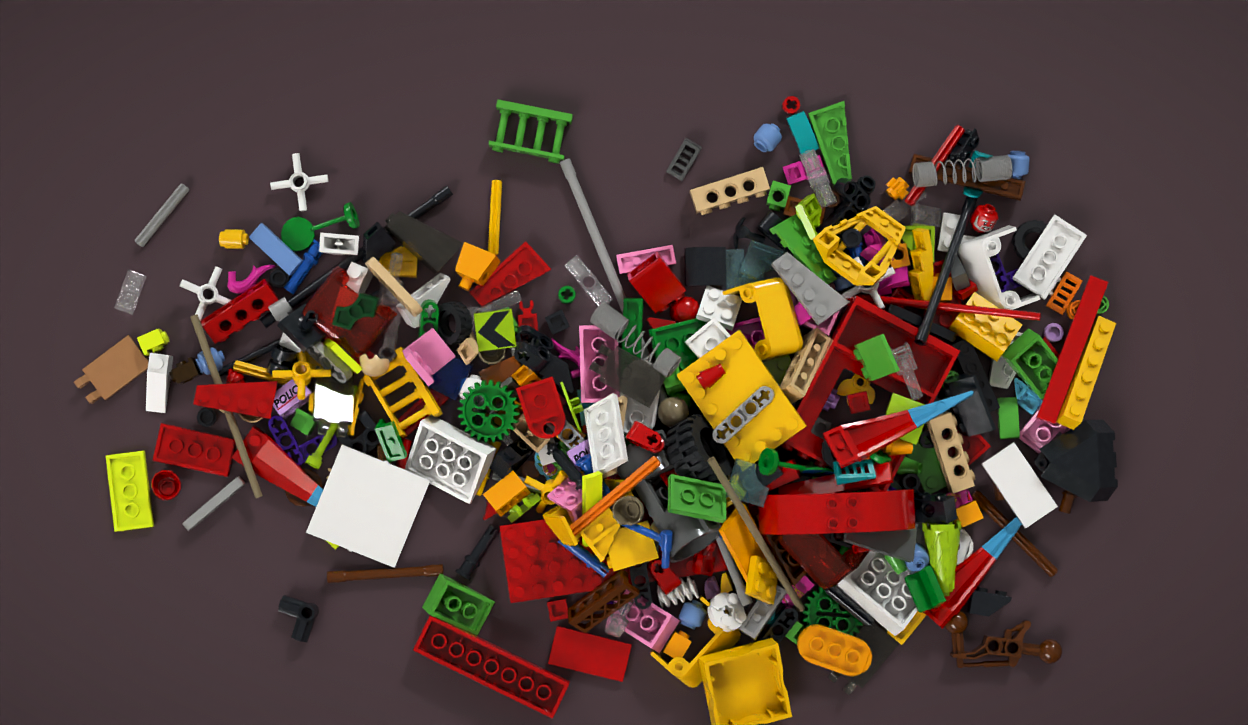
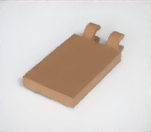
(113, 369)

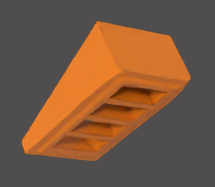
(1066, 275)

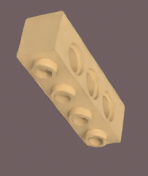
(756, 177)
(804, 365)
(966, 477)

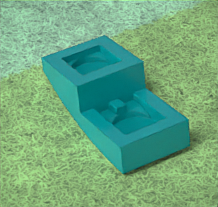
(802, 132)

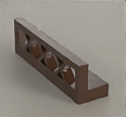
(597, 600)

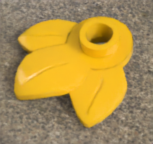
(850, 386)

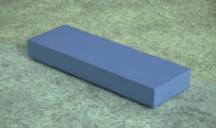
(276, 249)

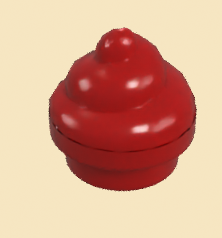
(234, 377)

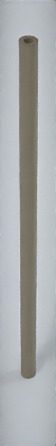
(229, 415)
(755, 533)

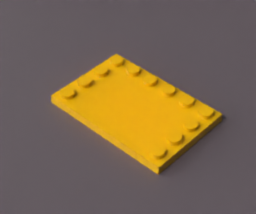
(743, 377)

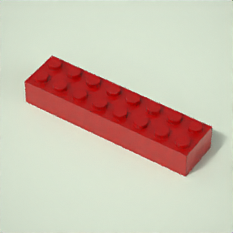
(491, 666)

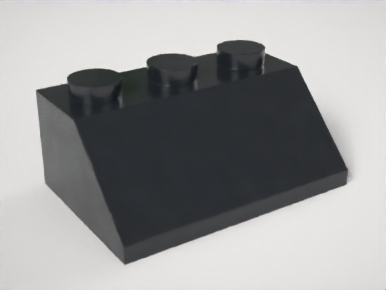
(973, 412)

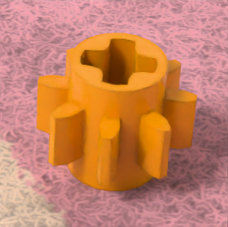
(897, 188)

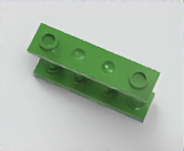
(543, 116)

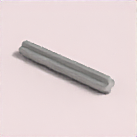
(161, 215)

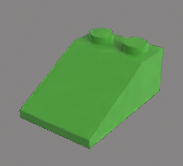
(875, 358)
(1031, 361)
(458, 604)

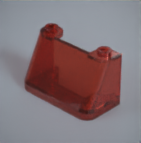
(365, 332)

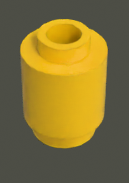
(233, 239)

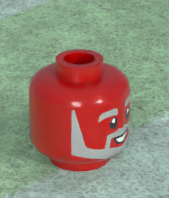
(984, 218)

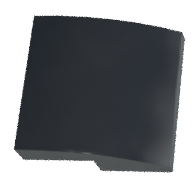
(705, 266)

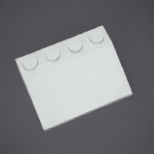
(450, 458)
(881, 592)

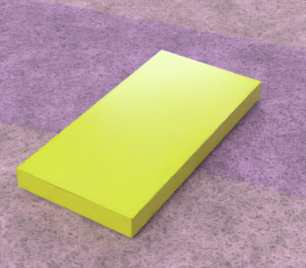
(129, 491)

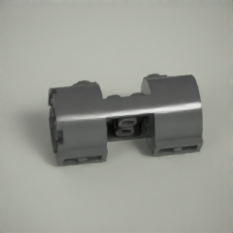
(689, 533)

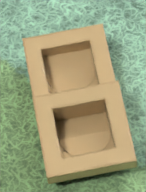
(468, 349)

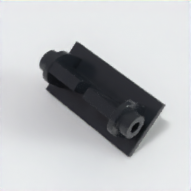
(968, 142)

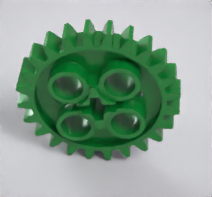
(488, 427)
(814, 606)

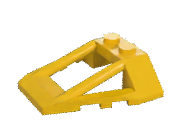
(833, 255)

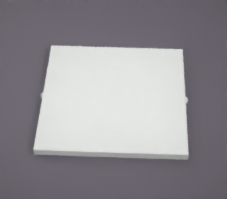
(368, 506)

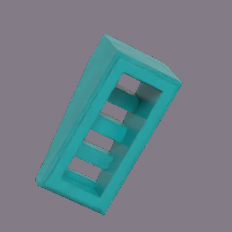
(849, 478)

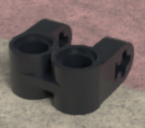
(537, 348)
(364, 439)

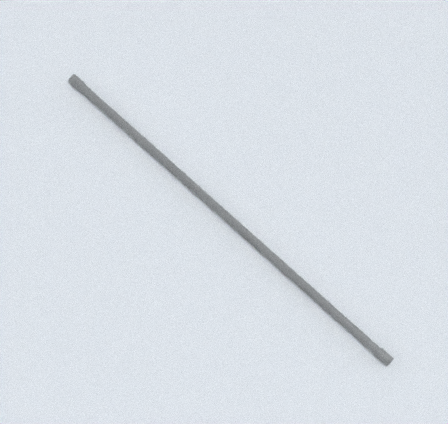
(570, 175)

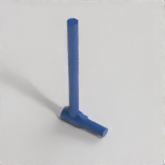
(664, 539)

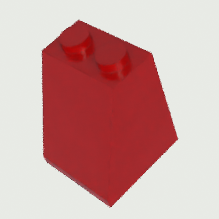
(656, 283)

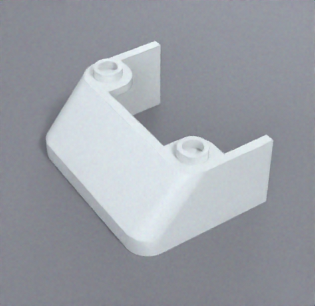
(975, 259)

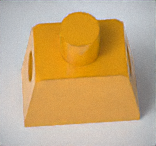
(475, 266)

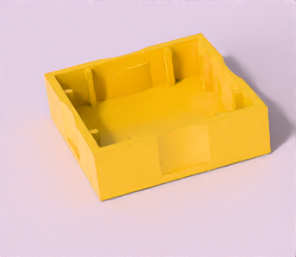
(745, 684)

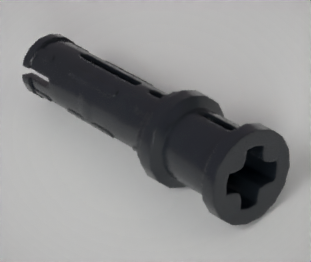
(472, 560)

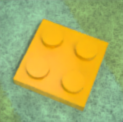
(761, 580)

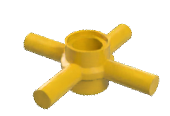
(301, 374)
(545, 488)

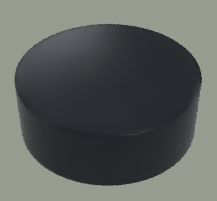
(852, 238)

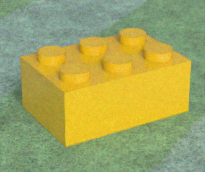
(985, 332)

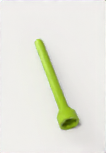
(315, 459)

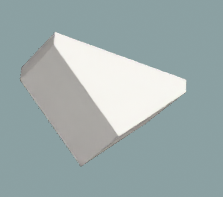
(338, 244)

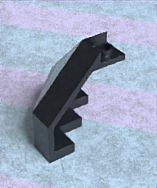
(1082, 461)

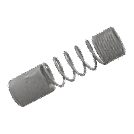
(987, 169)
(614, 324)

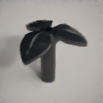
(743, 232)

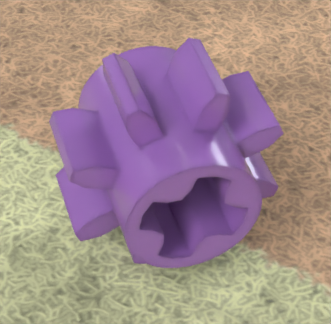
(832, 400)

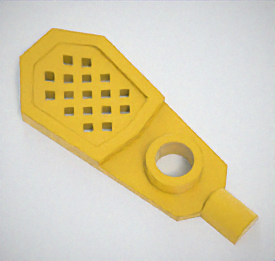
(357, 400)

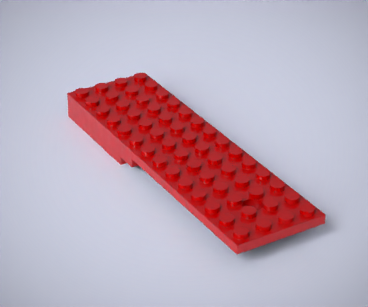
(545, 569)

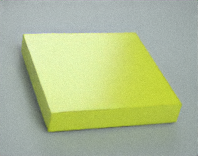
(339, 352)

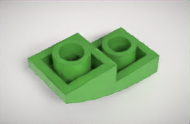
(1008, 418)

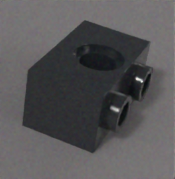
(935, 508)

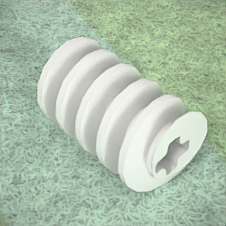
(685, 589)

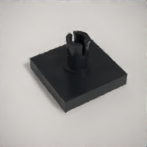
(302, 328)

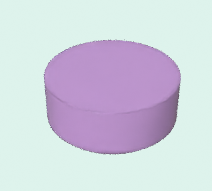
(1053, 332)

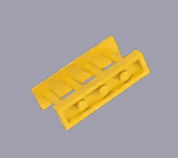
(420, 392)

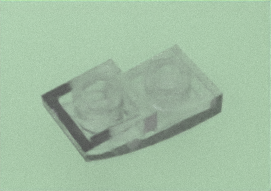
(130, 292)
(617, 622)

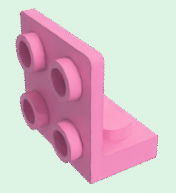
(428, 355)
(568, 498)

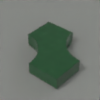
(364, 306)

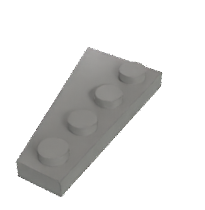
(811, 291)

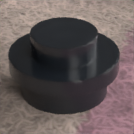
(867, 184)
(279, 278)
(206, 417)

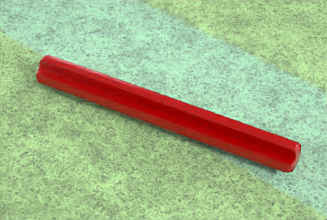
(941, 156)

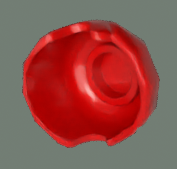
(684, 309)
(166, 485)

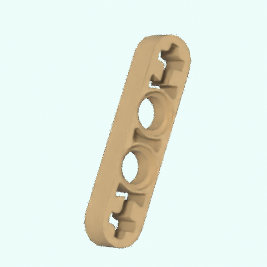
(393, 286)

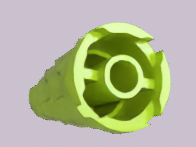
(942, 546)

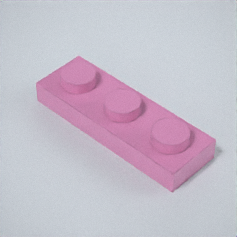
(631, 260)

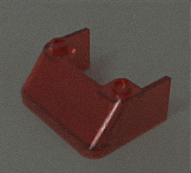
(821, 558)

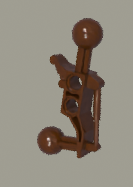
(1048, 651)

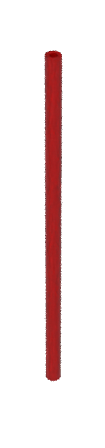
(955, 307)

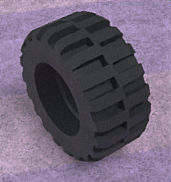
(692, 444)

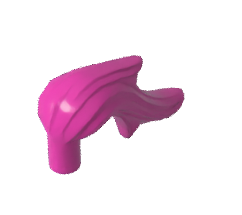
(241, 286)
(573, 355)

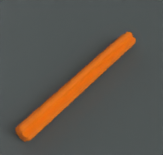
(618, 492)

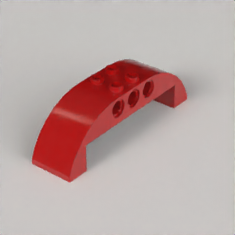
(837, 512)

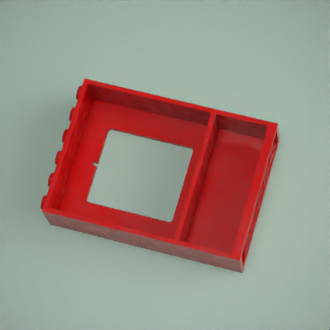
(858, 324)

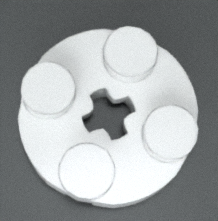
(733, 605)

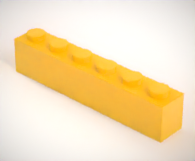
(1086, 373)

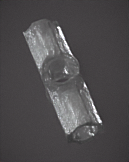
(817, 178)
(580, 273)

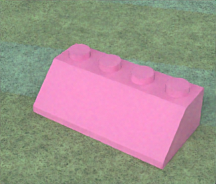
(590, 342)

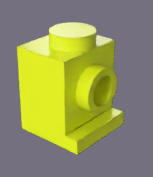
(153, 341)

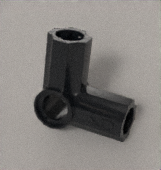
(303, 623)

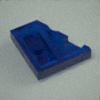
(451, 378)

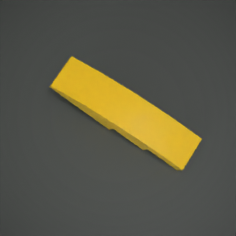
(922, 257)

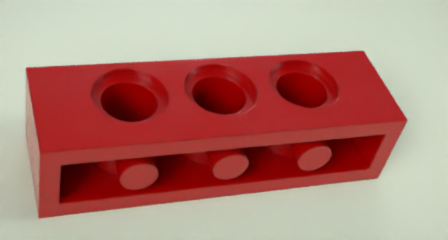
(242, 302)

